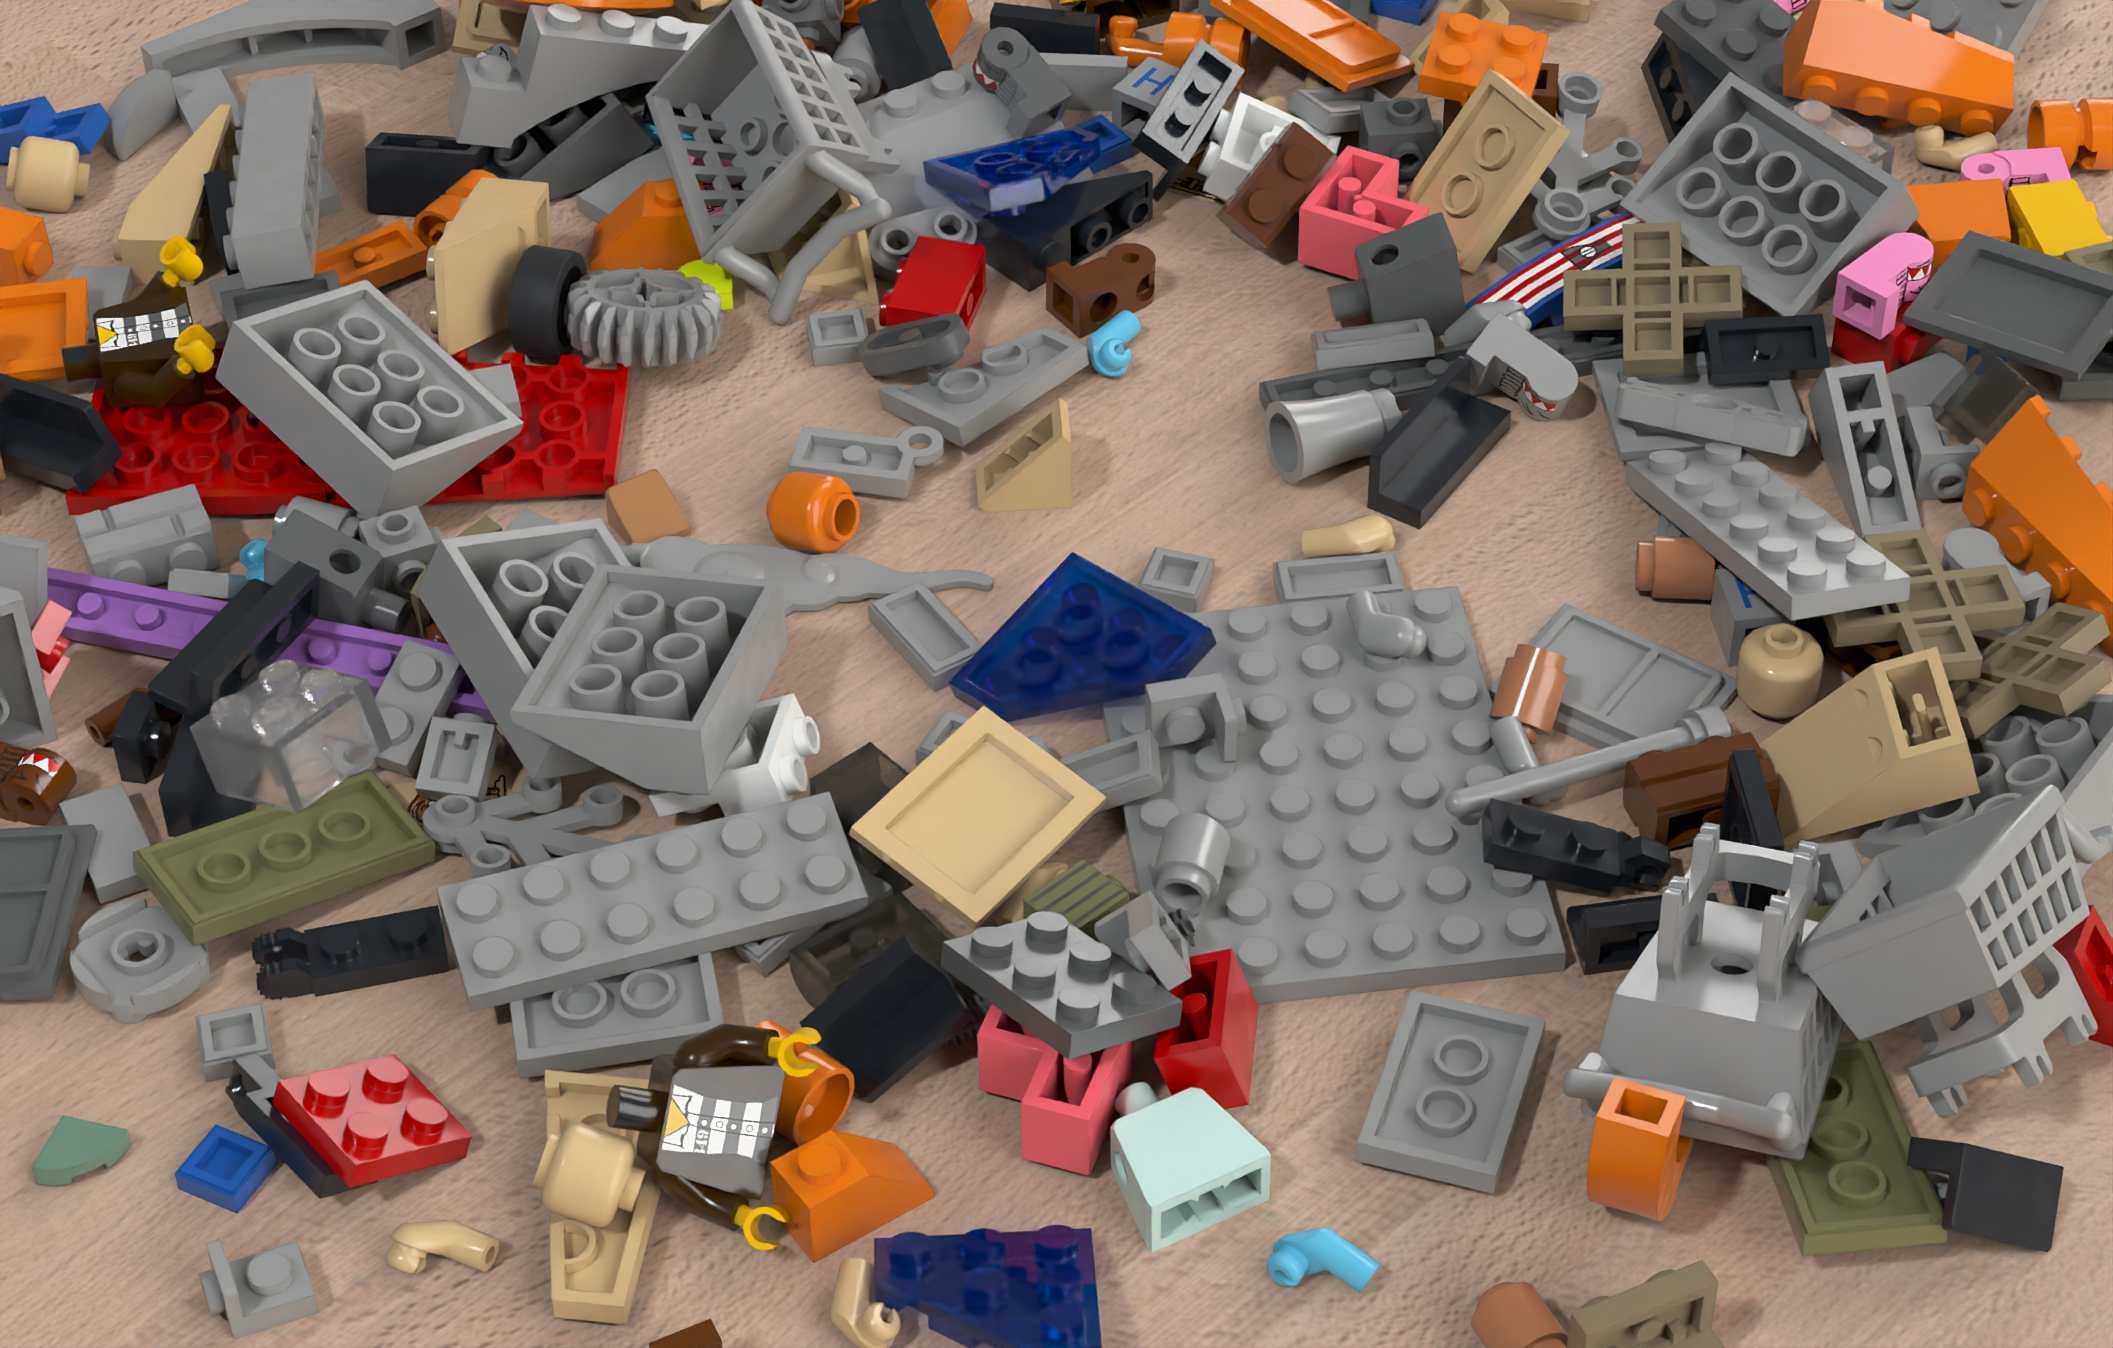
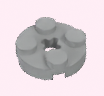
(142, 987)

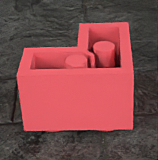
(1350, 207)
(1063, 1100)

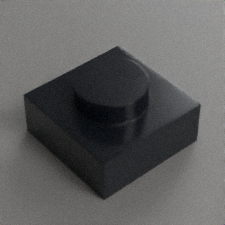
(140, 738)

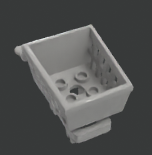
(791, 144)
(1957, 922)
(1724, 1007)

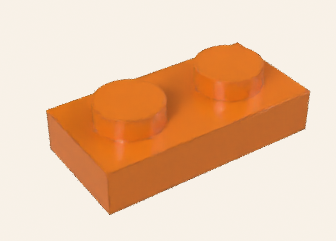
(377, 256)

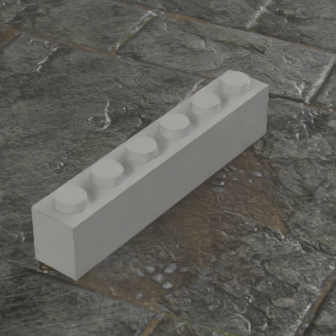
(276, 182)

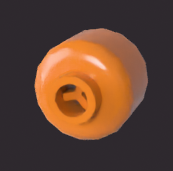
(812, 512)

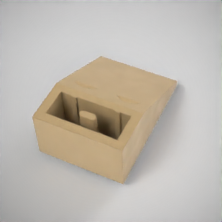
(480, 256)
(1872, 750)

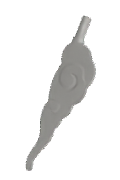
(806, 580)

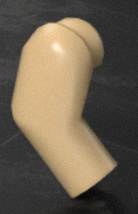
(855, 1314)

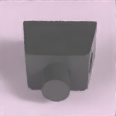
(1405, 278)
(349, 574)

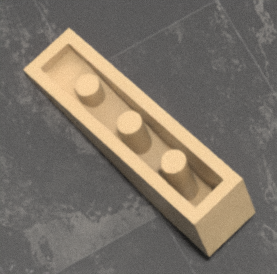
(176, 199)

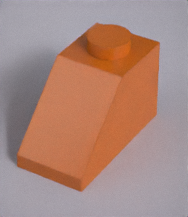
(645, 231)
(844, 1189)

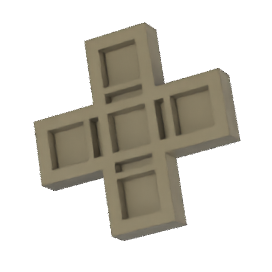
(1651, 298)
(1940, 606)
(2037, 667)

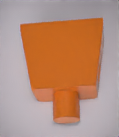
(1954, 209)

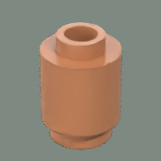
(1675, 568)
(1531, 689)
(1516, 1318)

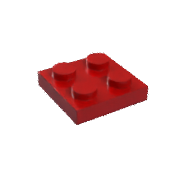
(371, 1120)

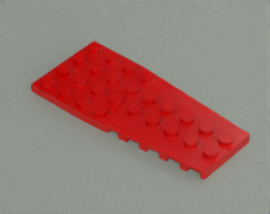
(241, 467)

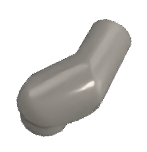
(1518, 755)

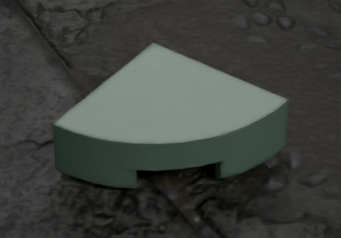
(78, 1148)

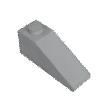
(1864, 447)

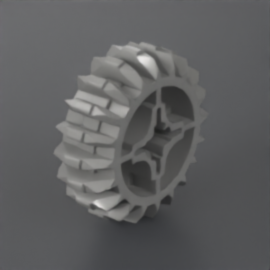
(643, 317)

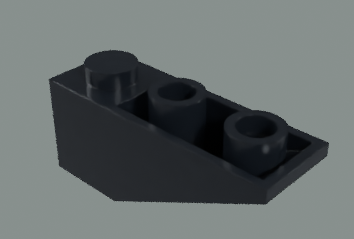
(1066, 226)

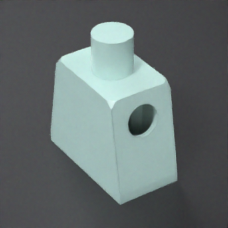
(1183, 1163)

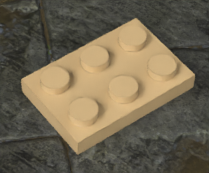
(1487, 165)

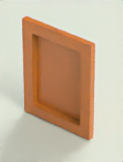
(1321, 39)
(39, 323)

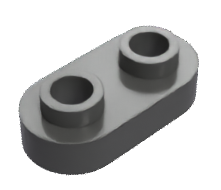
(913, 345)

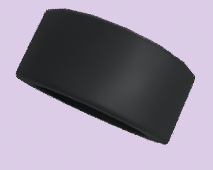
(539, 300)

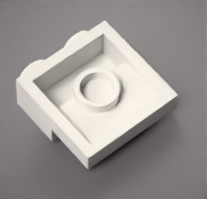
(1242, 140)
(762, 767)

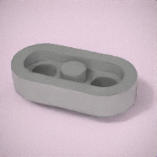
(909, 227)

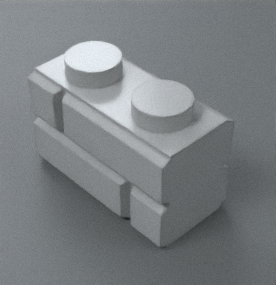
(148, 538)

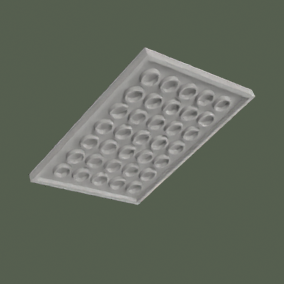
(1337, 809)

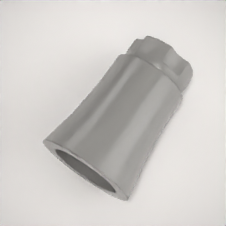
(1326, 430)

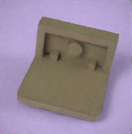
(1663, 1312)

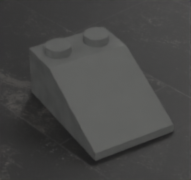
(573, 147)

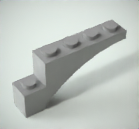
(302, 32)
(561, 63)

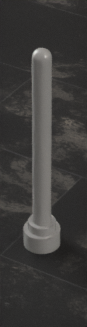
(1688, 731)

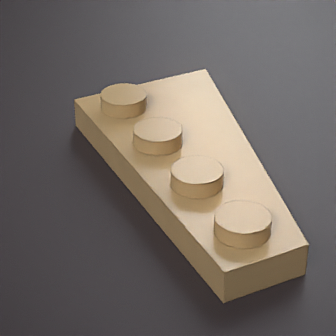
(591, 1265)

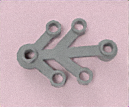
(1563, 210)
(463, 824)

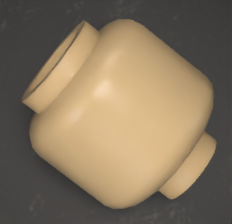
(46, 174)
(1779, 671)
(588, 1174)

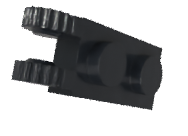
(350, 954)

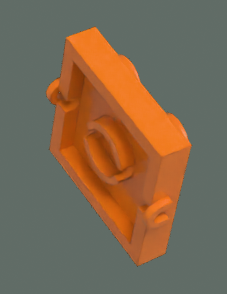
(1468, 47)

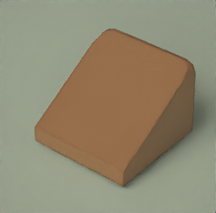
(645, 509)

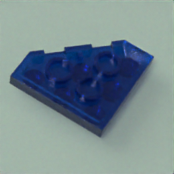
(1014, 171)
(1080, 645)
(995, 1285)

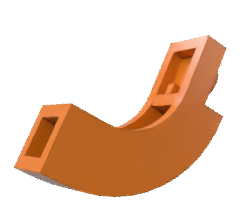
(1638, 1150)

